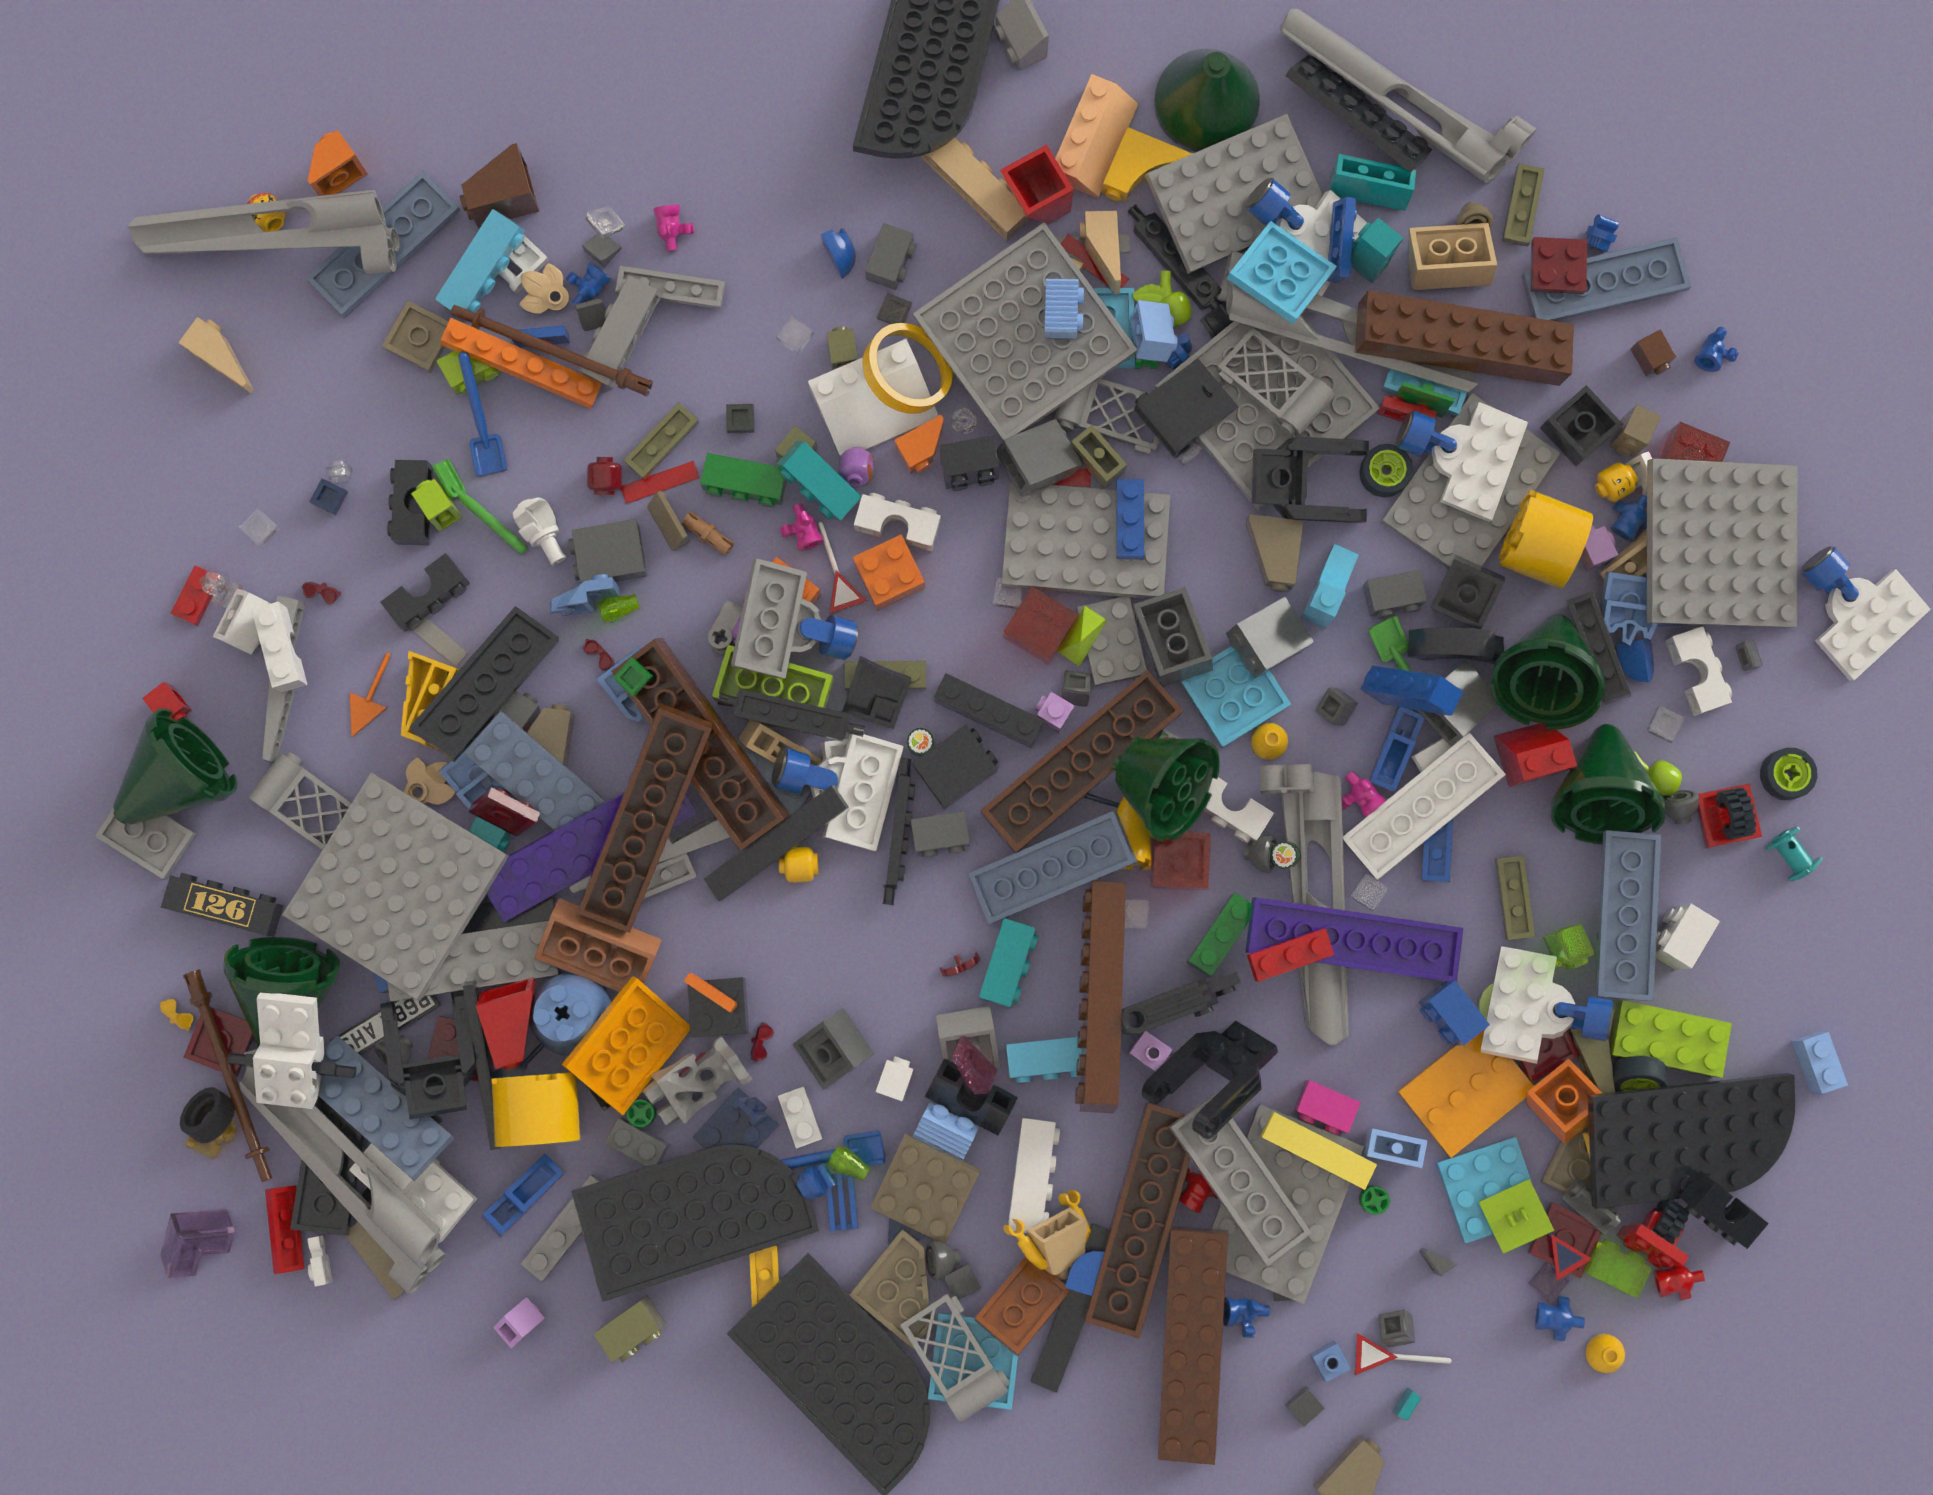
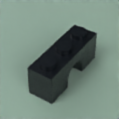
(406, 526)
(446, 582)
(984, 1110)
(1710, 1200)

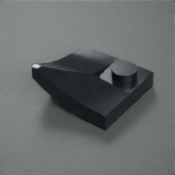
(876, 693)

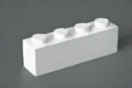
(1032, 1172)

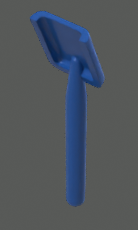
(487, 449)
(865, 1145)

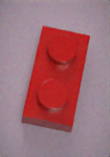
(1397, 408)
(192, 599)

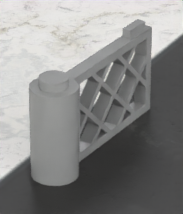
(1300, 407)
(1077, 410)
(279, 785)
(977, 1389)

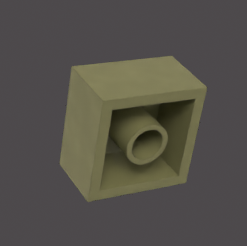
(626, 1331)

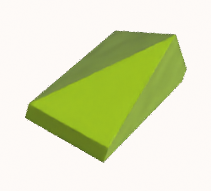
(1082, 635)

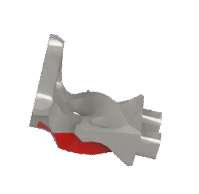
(679, 1087)

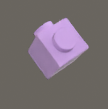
(1598, 548)
(1054, 711)
(1150, 1051)
(519, 1322)

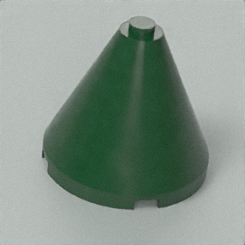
(1206, 98)
(1549, 677)
(171, 771)
(1607, 791)
(278, 967)

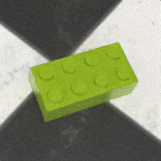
(800, 684)
(1674, 1037)

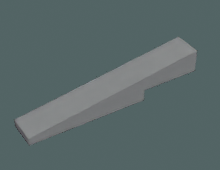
(280, 703)
(692, 839)

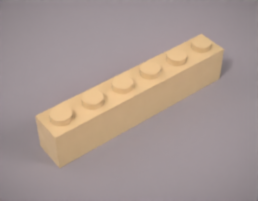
(978, 186)

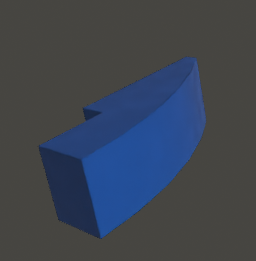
(1396, 748)
(522, 1195)

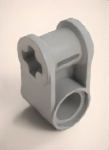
(723, 626)

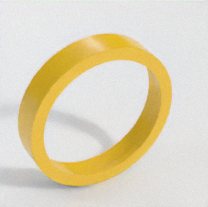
(883, 390)

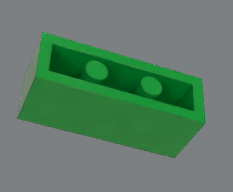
(743, 480)
(1221, 935)

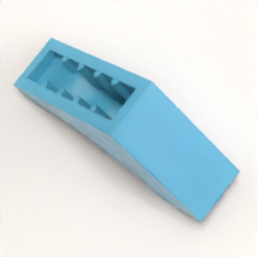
(1330, 587)

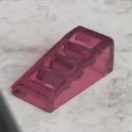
(982, 1074)

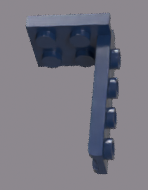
(737, 1121)

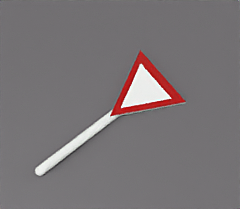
(843, 593)
(1372, 1355)

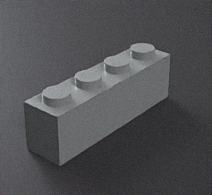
(622, 326)

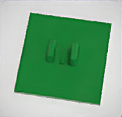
(1425, 395)

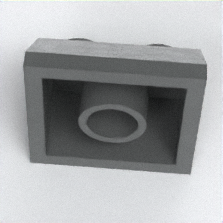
(833, 1048)

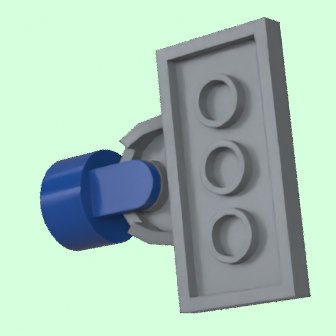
(782, 623)

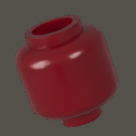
(604, 476)

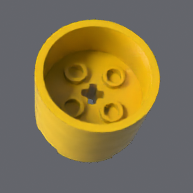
(1545, 539)
(535, 1109)

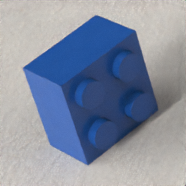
(1453, 1014)

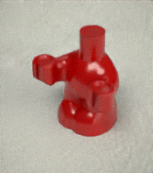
(1196, 1191)
(1677, 1280)

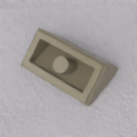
(667, 521)

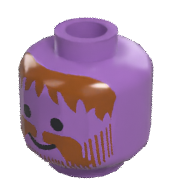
(856, 466)

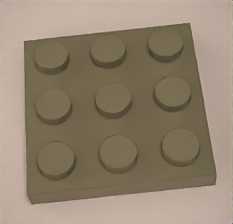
(925, 1188)

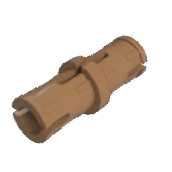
(708, 533)

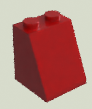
(1039, 186)
(1533, 754)
(506, 1021)

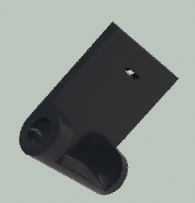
(1182, 408)

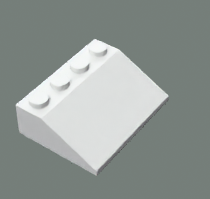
(853, 410)

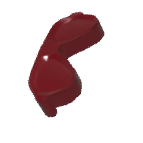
(328, 593)
(593, 647)
(763, 1033)

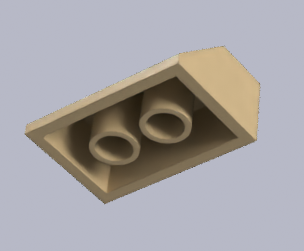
(1451, 256)

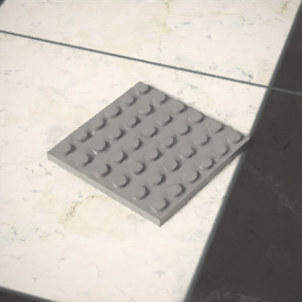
(995, 335)
(1252, 425)
(1721, 543)
(395, 886)

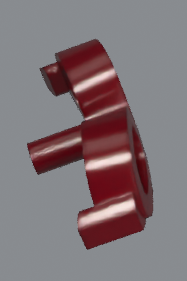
(961, 966)

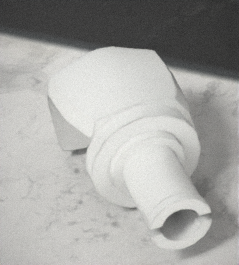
(539, 527)

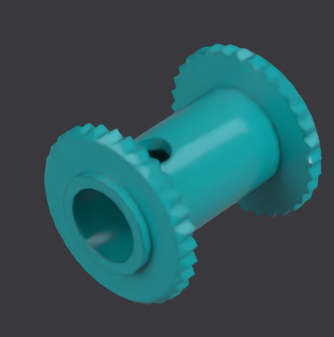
(1795, 855)

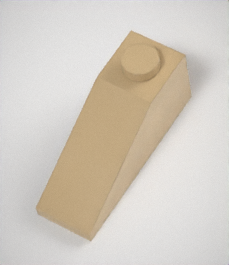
(1102, 244)
(211, 347)
(1631, 560)
(769, 742)

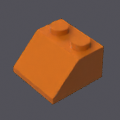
(334, 165)

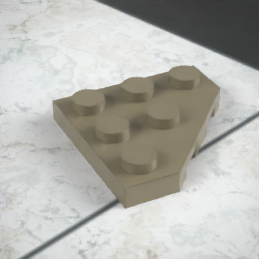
(896, 1287)

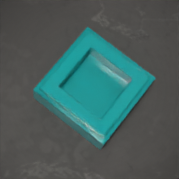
(1407, 1404)

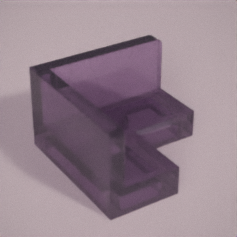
(194, 1235)

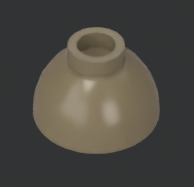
(1473, 214)

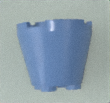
(585, 1004)

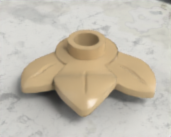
(541, 287)
(430, 780)

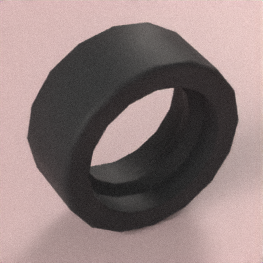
(215, 1123)

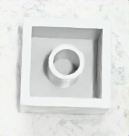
(1684, 936)

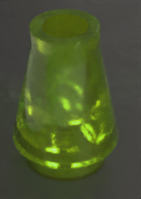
(617, 607)
(848, 1163)

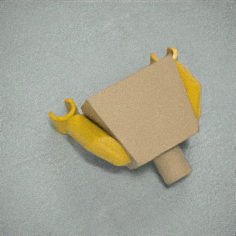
(1056, 1241)

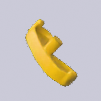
(182, 1020)

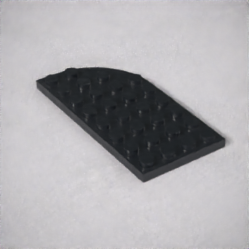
(924, 76)
(1659, 1138)
(688, 1216)
(839, 1371)

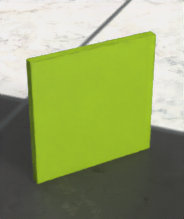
(1516, 1216)

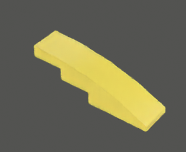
(1318, 1150)

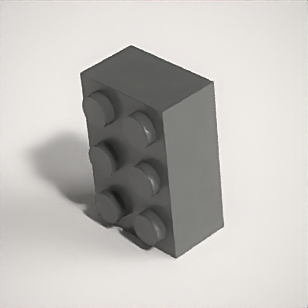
(1173, 637)

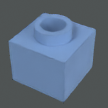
(1321, 1357)

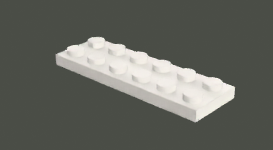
(1423, 806)

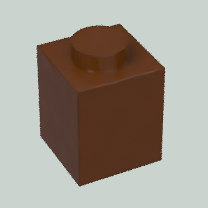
(1653, 353)

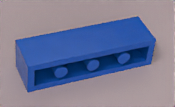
(1412, 690)

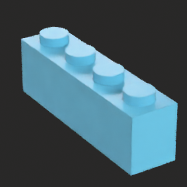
(481, 263)
(1042, 1058)

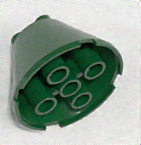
(1167, 782)

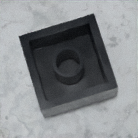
(1581, 425)
(969, 463)
(1468, 592)
(713, 1020)

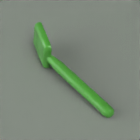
(454, 488)
(1390, 642)

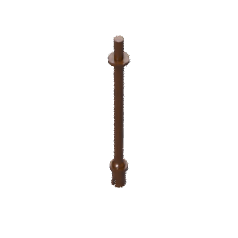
(623, 378)
(201, 998)

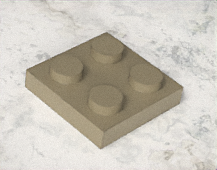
(417, 336)

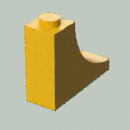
(1134, 159)

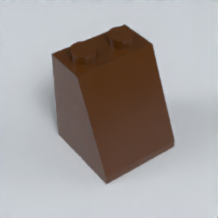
(500, 186)

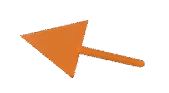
(364, 710)

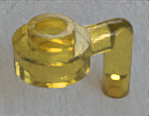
(213, 1150)

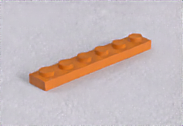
(520, 363)

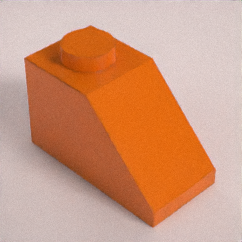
(920, 445)

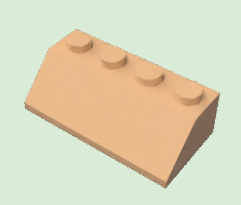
(1095, 134)

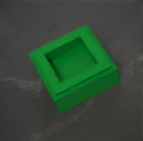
(632, 677)

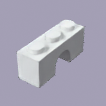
(876, 512)
(1696, 649)
(280, 658)
(1247, 822)

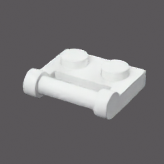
(527, 259)

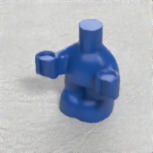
(590, 284)
(1714, 350)
(1631, 518)
(1243, 1312)
(1557, 1318)

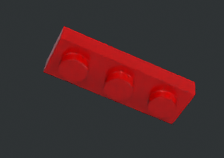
(1290, 954)
(285, 1242)

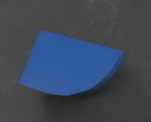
(840, 250)
(1637, 659)
(1085, 1272)

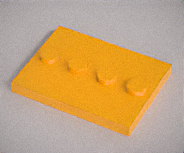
(627, 1045)
(1464, 1094)

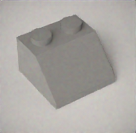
(1022, 33)
(975, 1026)

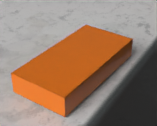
(711, 992)

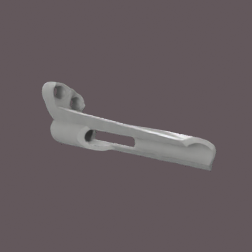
(1460, 139)
(335, 221)
(1251, 312)
(1314, 814)
(391, 1218)

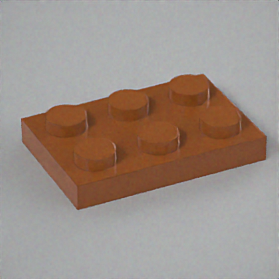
(1022, 1306)

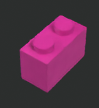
(1326, 1107)

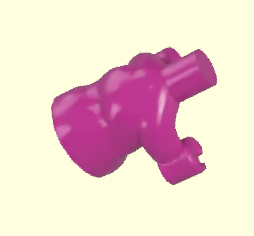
(668, 225)
(805, 529)
(1363, 793)

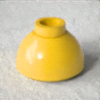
(1269, 741)
(1605, 1353)

